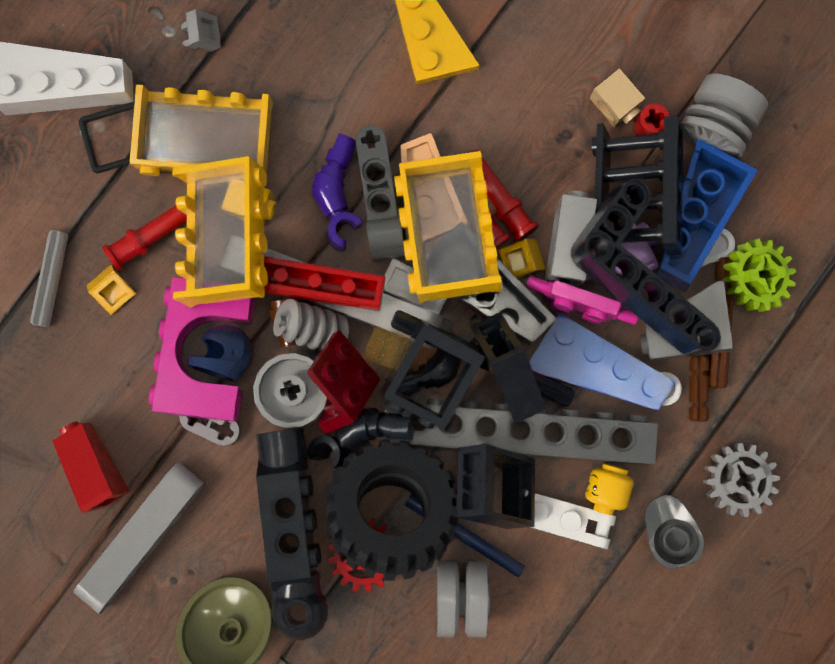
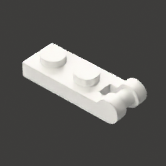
(571, 520)

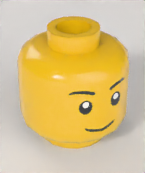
(609, 488)

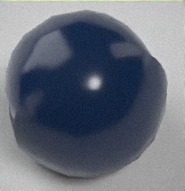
(227, 353)

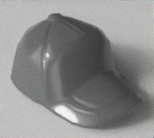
(673, 533)

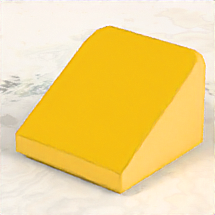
(522, 258)
(110, 289)

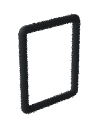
(98, 169)

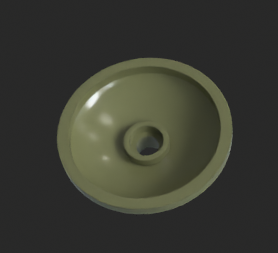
(214, 615)

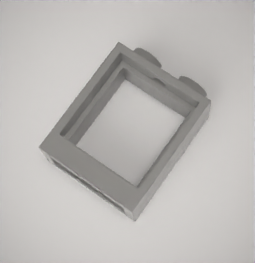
(569, 221)

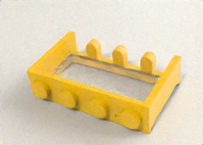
(197, 129)
(447, 227)
(222, 231)

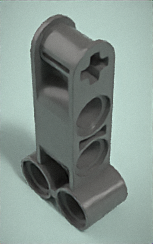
(383, 228)

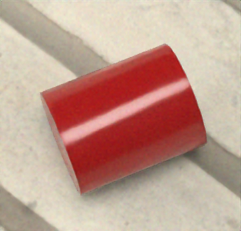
(650, 120)

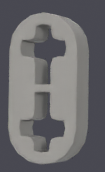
(211, 434)

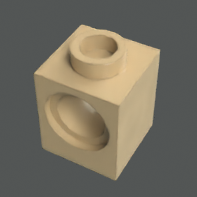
(618, 99)

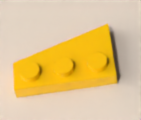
(433, 41)

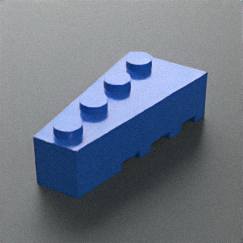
(710, 196)

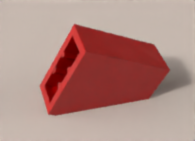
(88, 467)

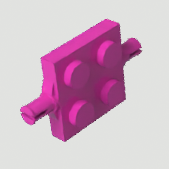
(570, 298)

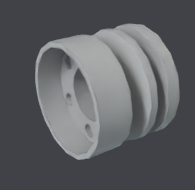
(724, 114)

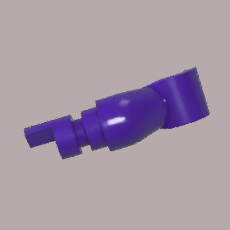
(328, 190)

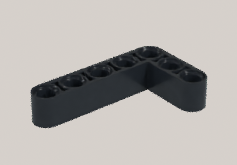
(636, 275)

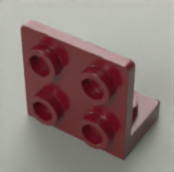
(344, 380)

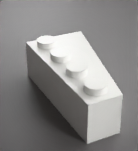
(59, 80)

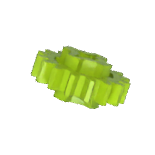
(754, 260)

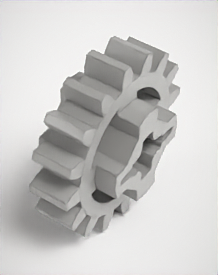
(734, 467)

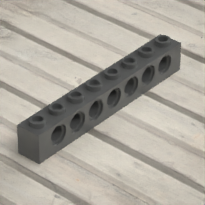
(638, 449)

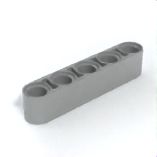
(139, 537)

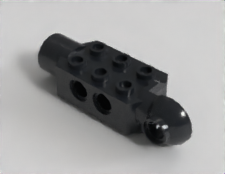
(290, 570)

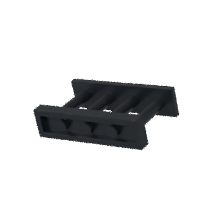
(668, 170)

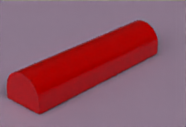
(324, 284)

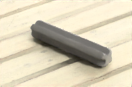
(49, 278)

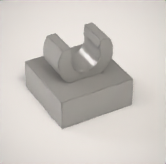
(202, 31)

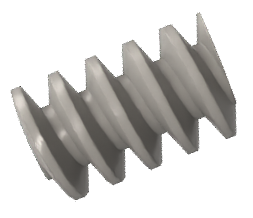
(307, 324)

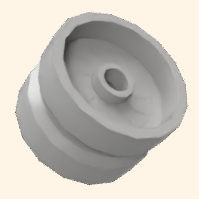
(273, 387)
(462, 599)

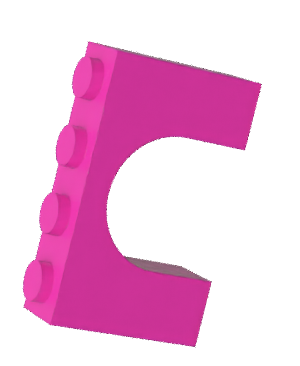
(175, 389)

